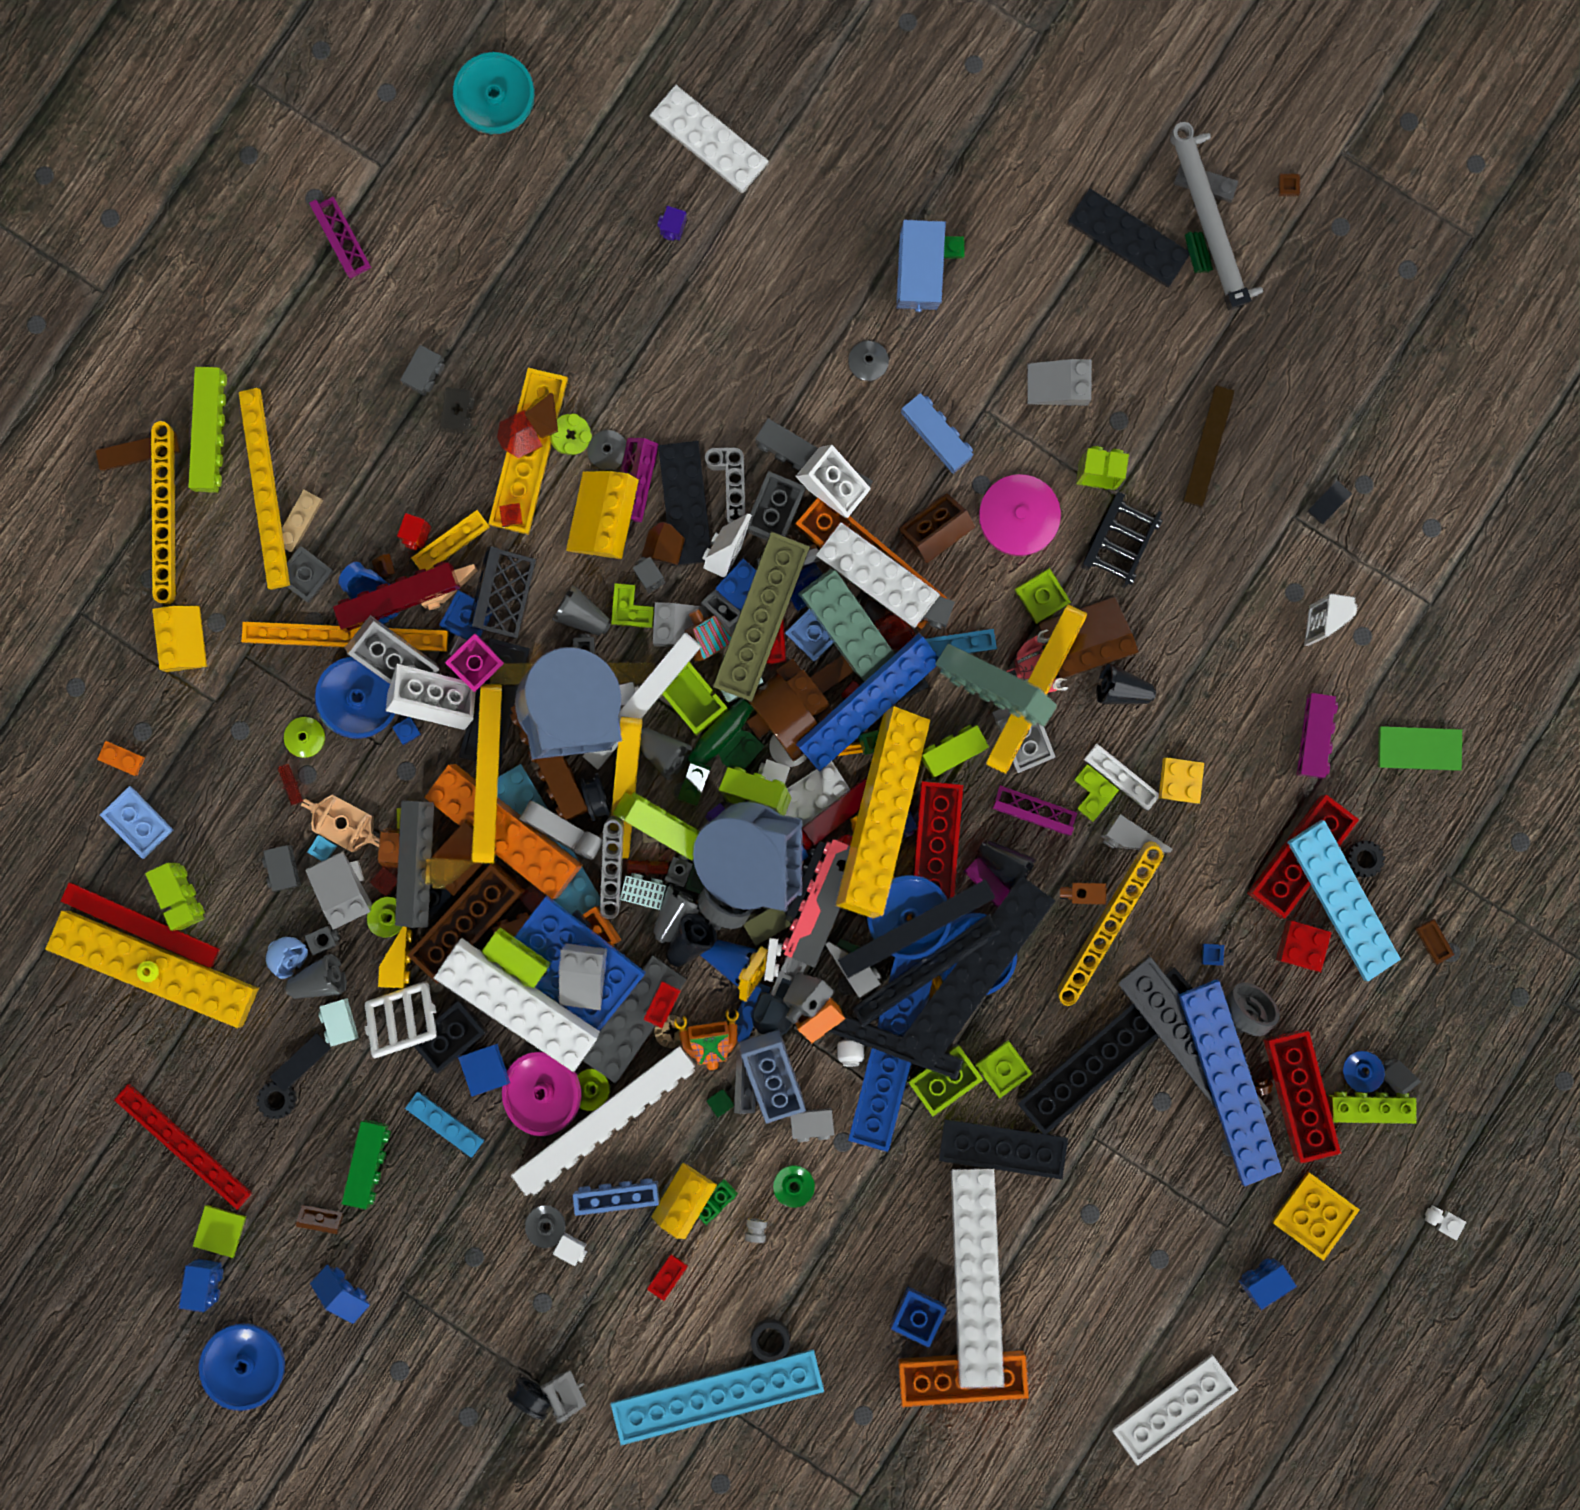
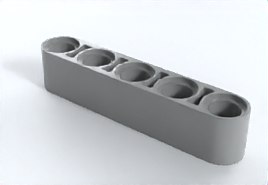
(608, 876)

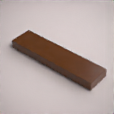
(130, 453)

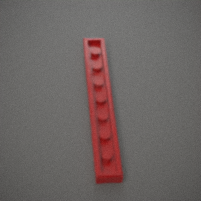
(140, 925)
(183, 1146)

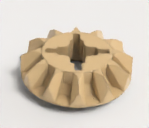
(666, 1039)

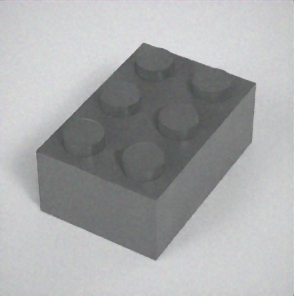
(775, 506)

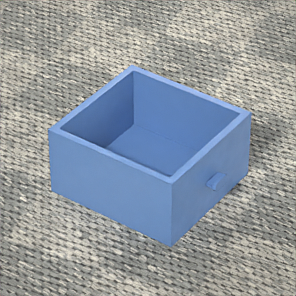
(920, 265)

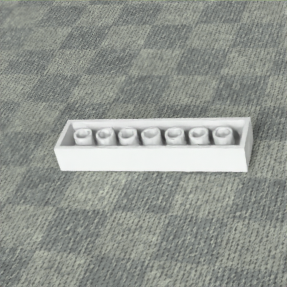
(517, 1006)

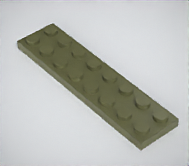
(761, 616)

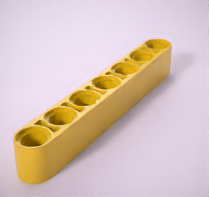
(626, 773)

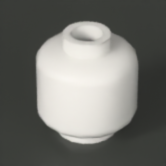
(850, 1052)

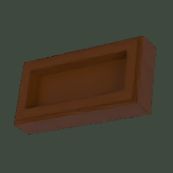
(1434, 941)

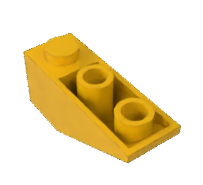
(394, 967)

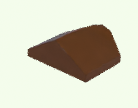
(663, 544)

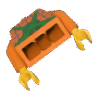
(710, 1041)

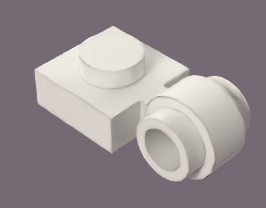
(1448, 1223)

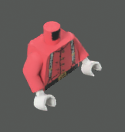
(1028, 657)

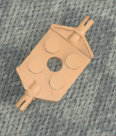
(358, 828)

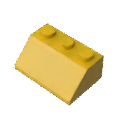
(179, 638)
(683, 1202)

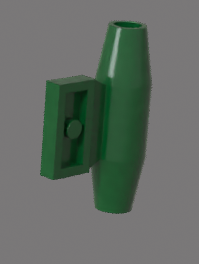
(727, 739)

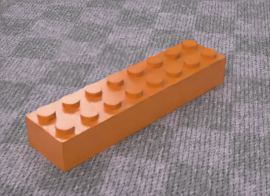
(822, 520)
(515, 842)

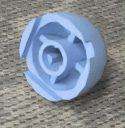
(285, 955)

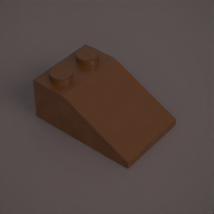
(460, 847)

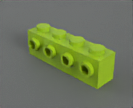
(1372, 1109)

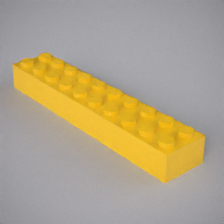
(883, 813)
(178, 977)

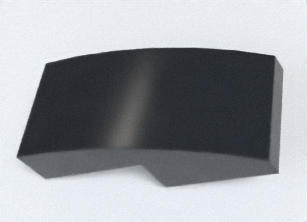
(1329, 502)

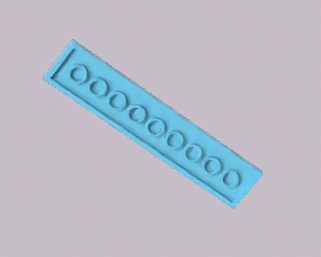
(717, 1397)

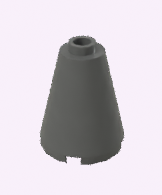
(581, 613)
(664, 752)
(675, 906)
(318, 979)

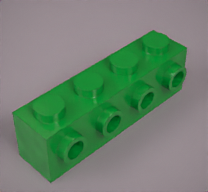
(365, 1164)

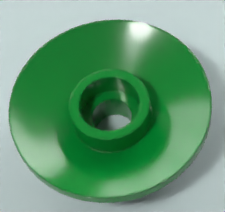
(794, 1197)

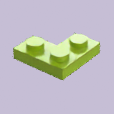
(626, 613)
(1099, 790)

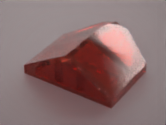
(518, 435)
(894, 630)

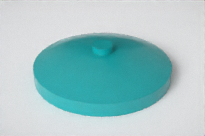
(493, 93)

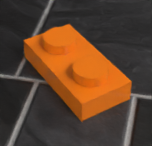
(121, 758)

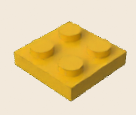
(1181, 780)
(752, 975)

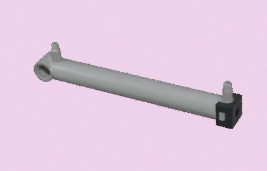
(1235, 292)

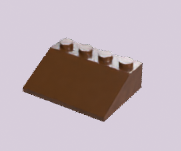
(1101, 640)

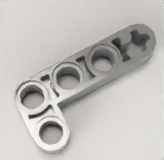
(731, 469)
(561, 831)

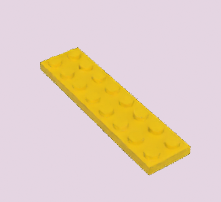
(523, 477)

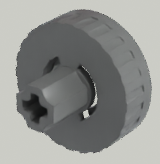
(721, 914)
(1246, 1004)

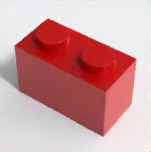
(413, 532)

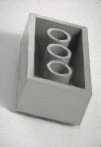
(383, 649)

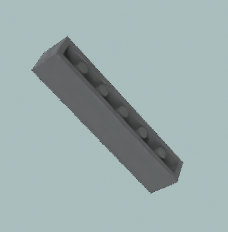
(788, 447)
(414, 849)

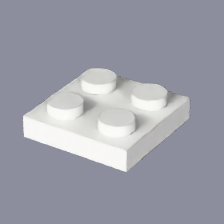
(771, 968)

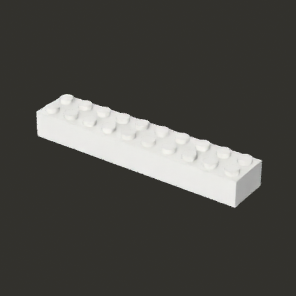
(601, 1122)
(976, 1278)

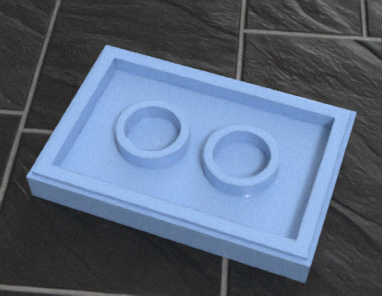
(136, 822)

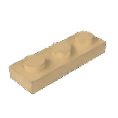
(300, 519)

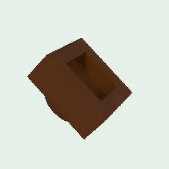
(1289, 185)
(383, 566)

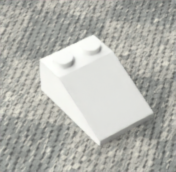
(833, 480)
(726, 546)

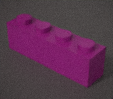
(1316, 736)

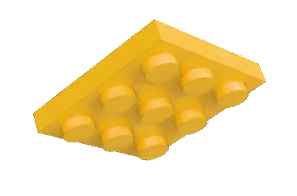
(1315, 1215)

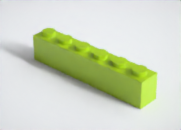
(207, 429)

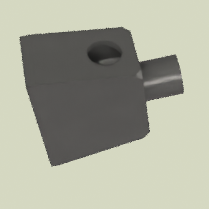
(806, 996)

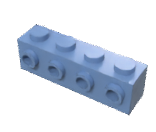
(937, 433)
(616, 1197)

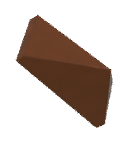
(543, 416)

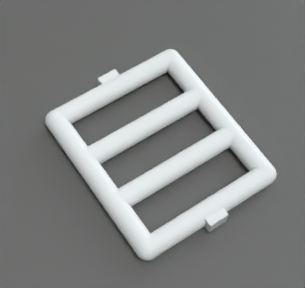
(414, 1039)

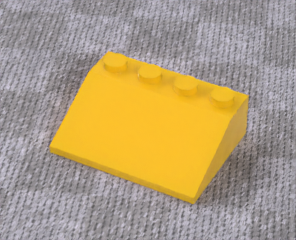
(602, 513)

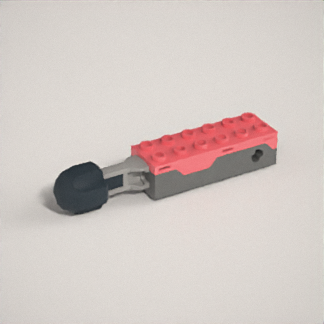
(807, 937)

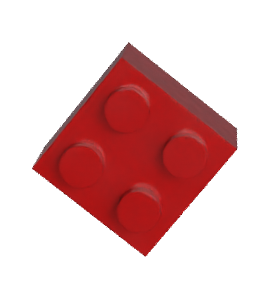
(1303, 946)

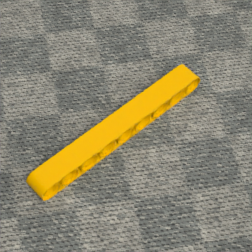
(158, 504)
(1041, 677)
(487, 773)
(1109, 913)

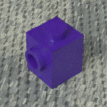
(672, 223)

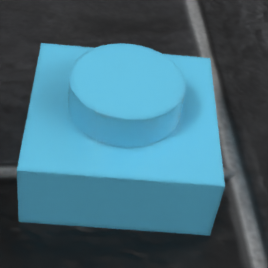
(322, 848)

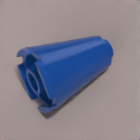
(729, 959)

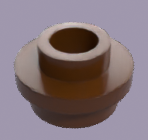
(1263, 1086)

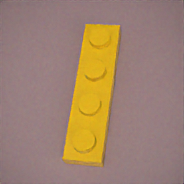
(451, 541)

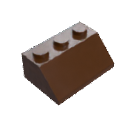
(937, 527)

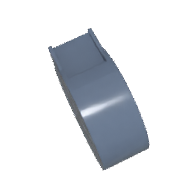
(569, 704)
(751, 857)

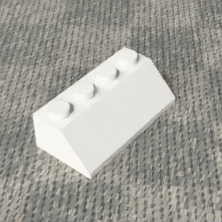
(1328, 616)
(430, 697)

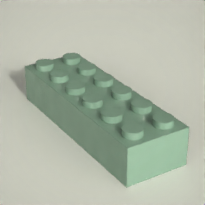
(847, 624)
(995, 685)

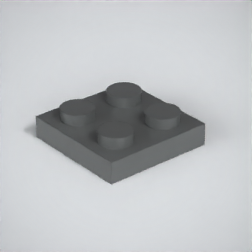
(307, 574)

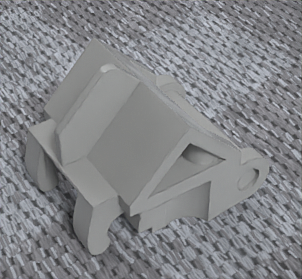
(569, 1392)

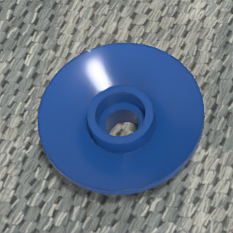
(1355, 1075)

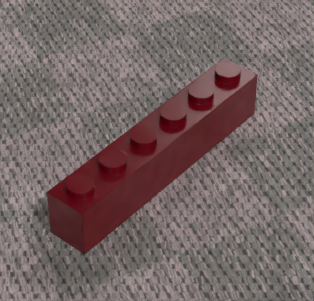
(396, 597)

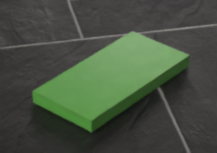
(1420, 748)

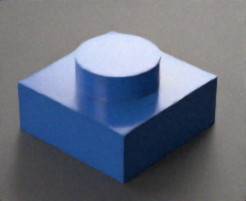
(406, 730)
(1212, 954)

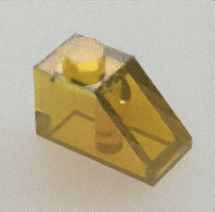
(445, 870)

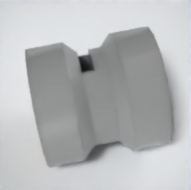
(755, 1230)

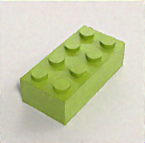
(657, 823)

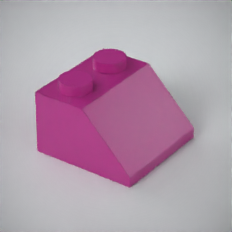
(474, 662)

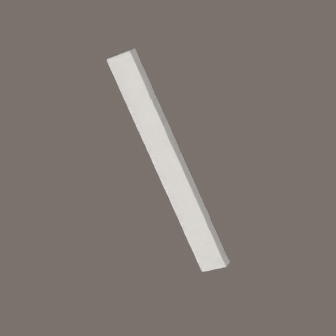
(652, 689)

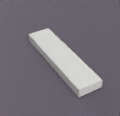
(1121, 777)

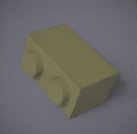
(765, 924)

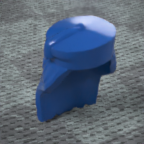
(357, 579)

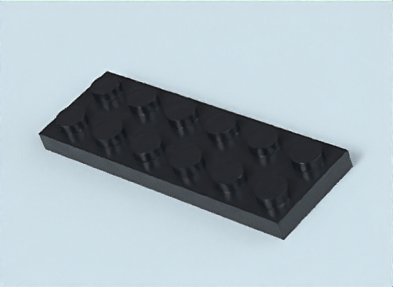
(1128, 237)
(685, 498)
(509, 654)
(1003, 1149)

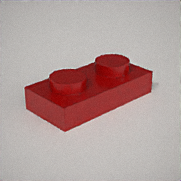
(662, 1004)
(667, 1277)

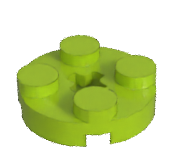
(582, 435)

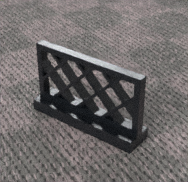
(485, 585)

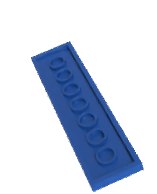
(868, 702)

